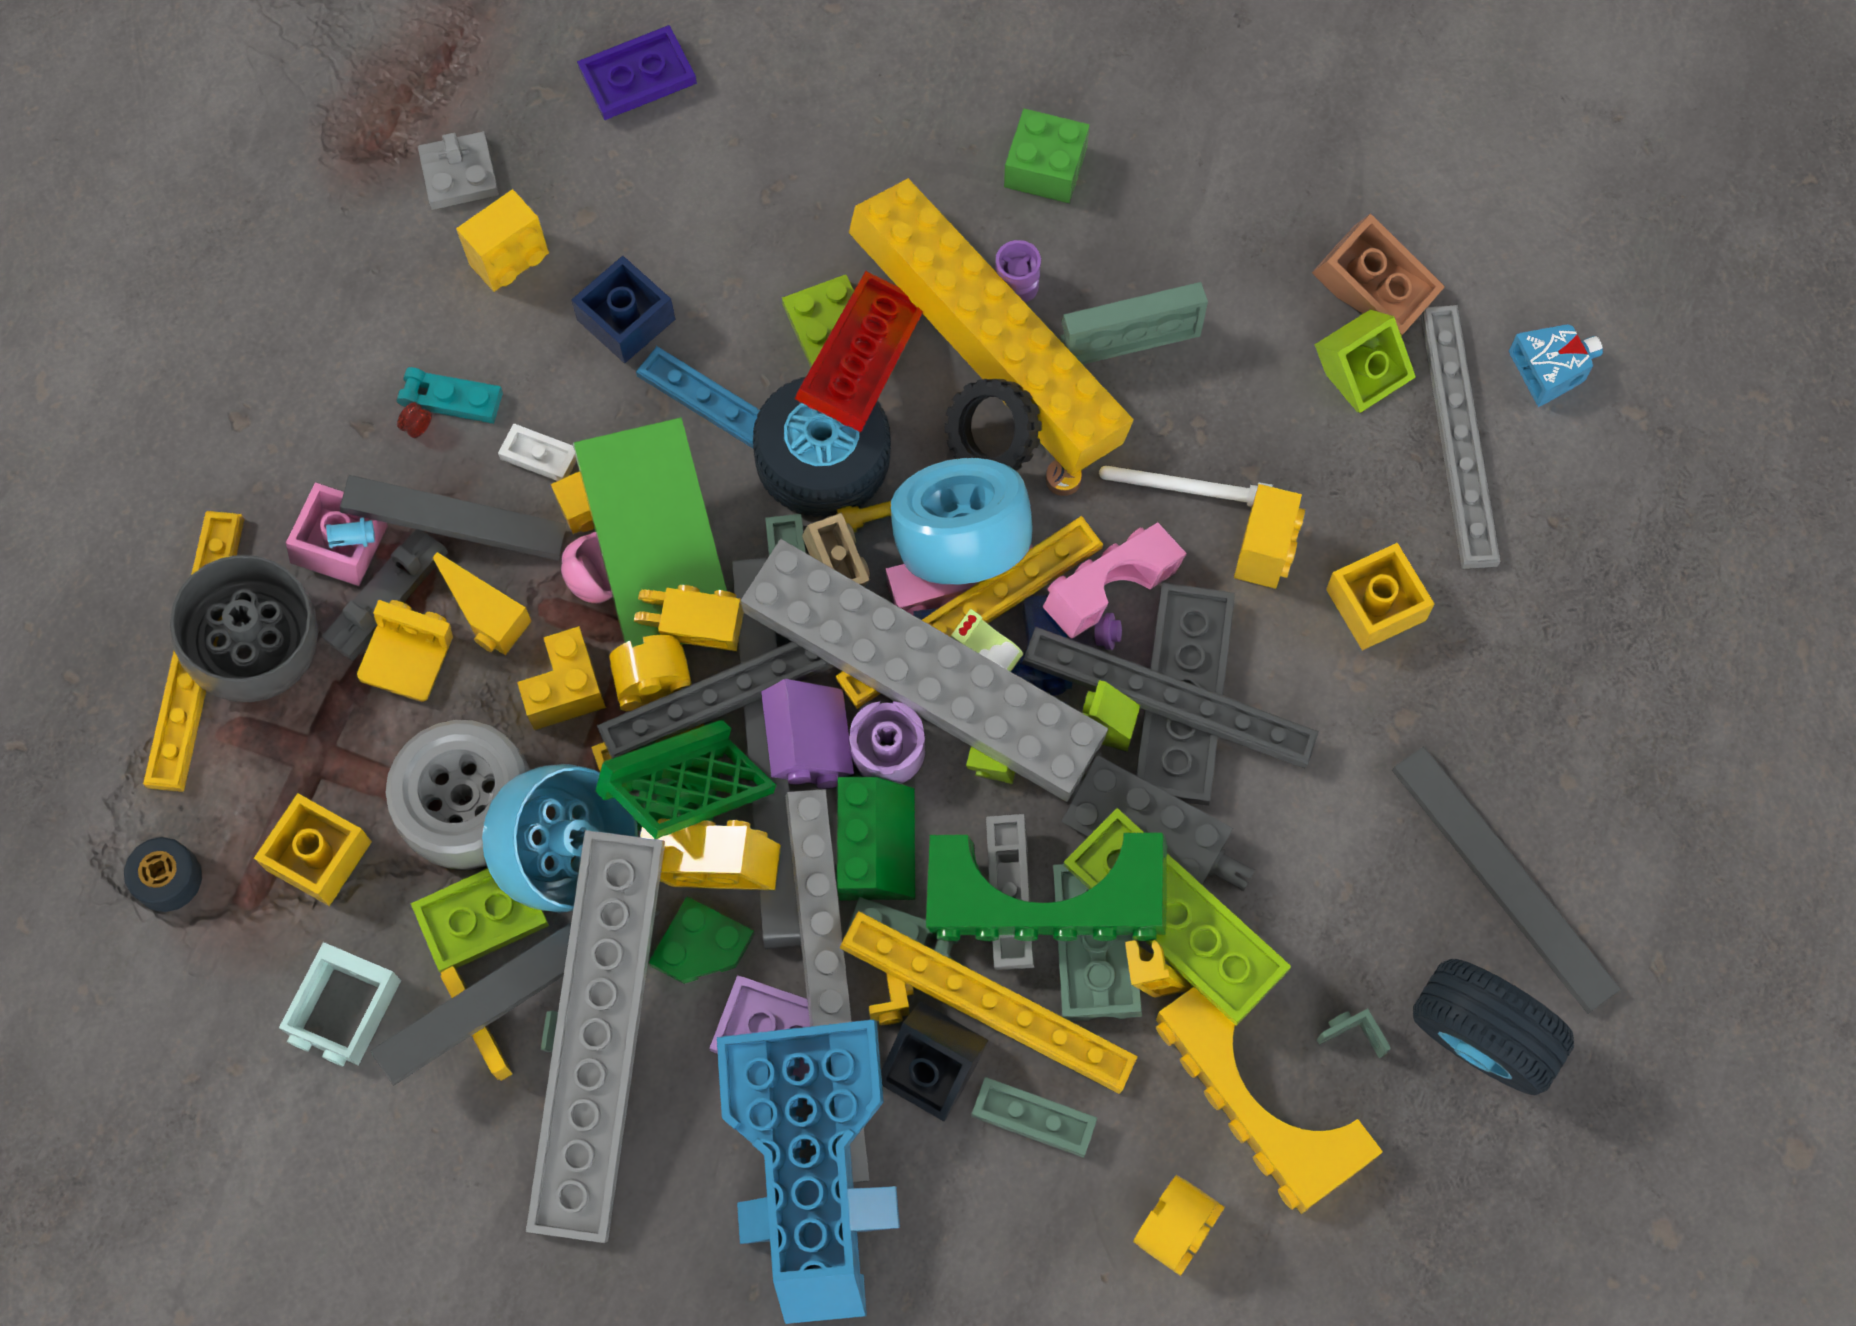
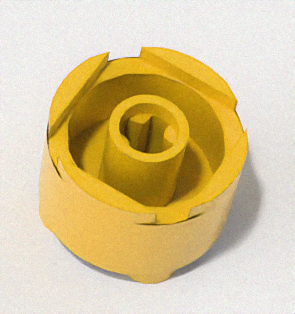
(648, 670)
(1178, 1224)

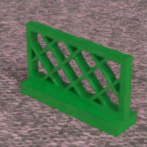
(671, 760)

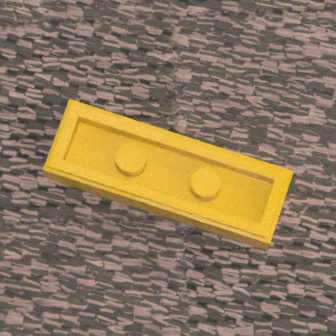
(482, 1038)

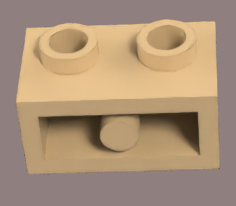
(834, 545)

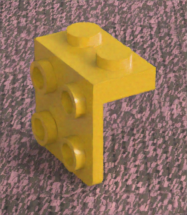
(405, 650)

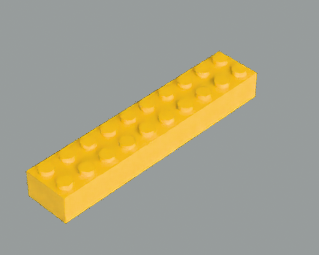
(989, 322)

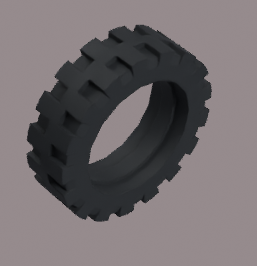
(1023, 412)

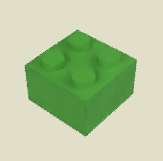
(1046, 155)

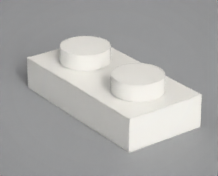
(538, 453)

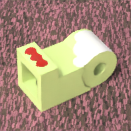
(987, 641)

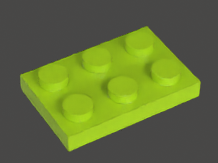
(816, 311)
(473, 920)

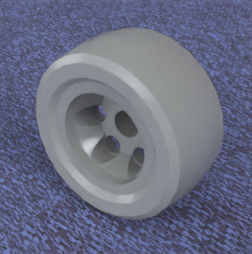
(412, 786)

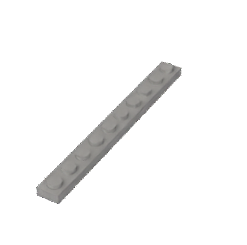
(820, 925)

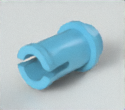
(350, 533)

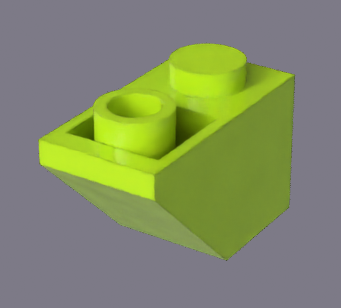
(1113, 711)

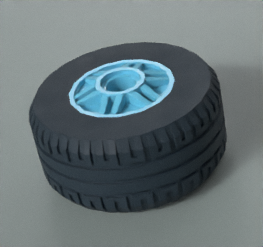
(816, 460)
(1493, 1026)

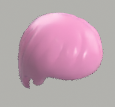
(585, 570)

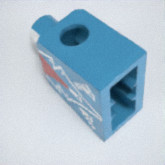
(1553, 360)

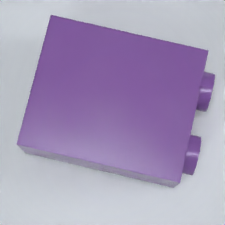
(807, 733)

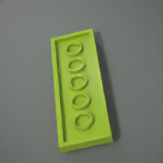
(1202, 934)

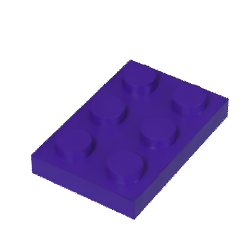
(636, 72)

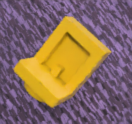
(892, 1011)

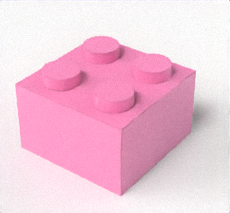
(309, 543)

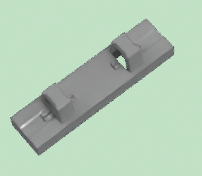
(1011, 876)

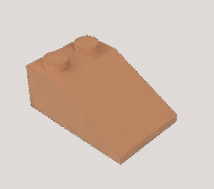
(1378, 274)

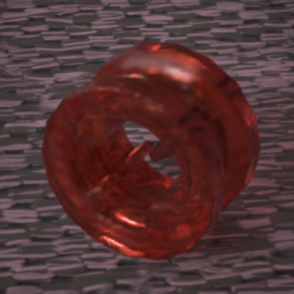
(414, 420)

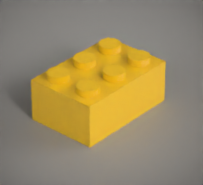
(719, 857)

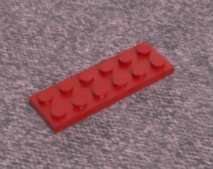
(860, 352)

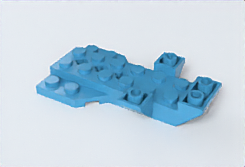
(808, 1206)

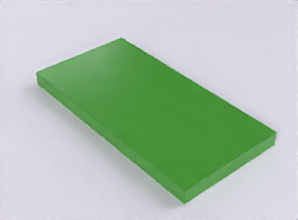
(648, 517)

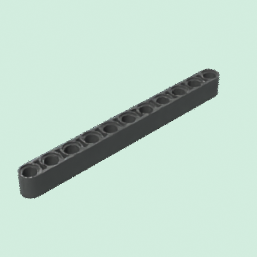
(778, 906)

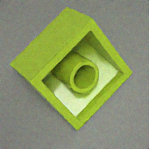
(1366, 359)

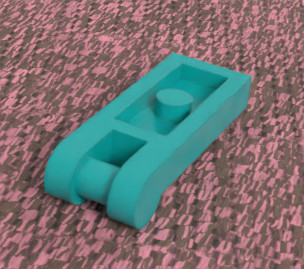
(451, 395)

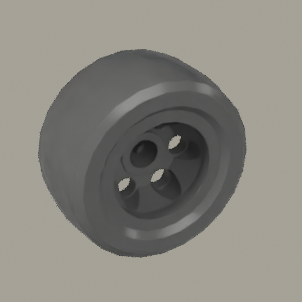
(240, 590)

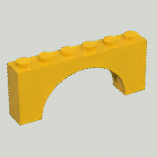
(1300, 1160)

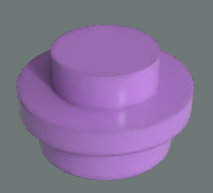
(1108, 631)

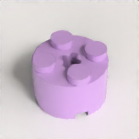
(887, 723)

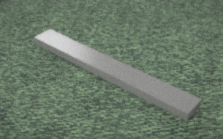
(1460, 438)

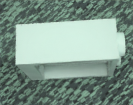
(325, 962)

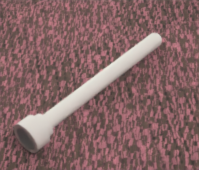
(1180, 484)

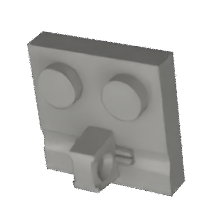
(457, 170)

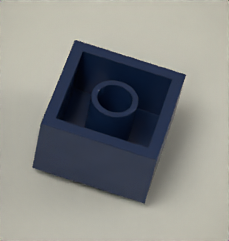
(623, 309)

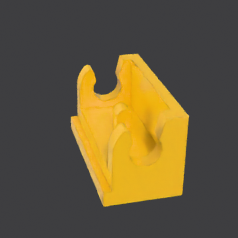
(1151, 973)

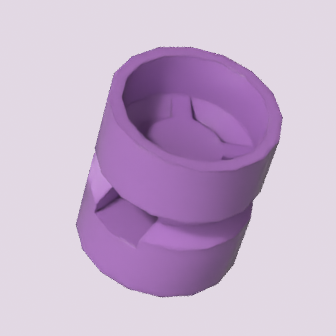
(1019, 267)

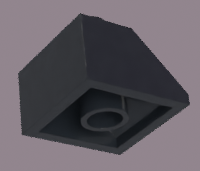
(932, 1060)

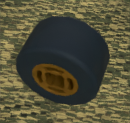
(173, 885)

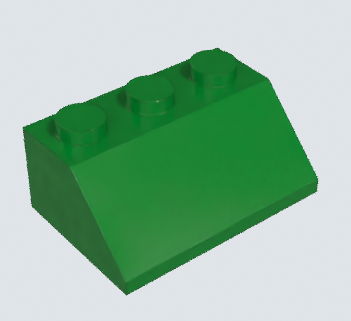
(875, 839)

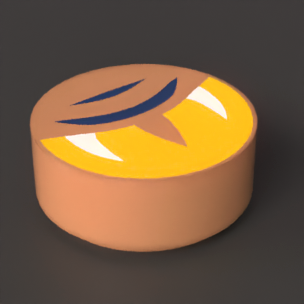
(1060, 481)

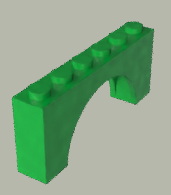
(1122, 903)

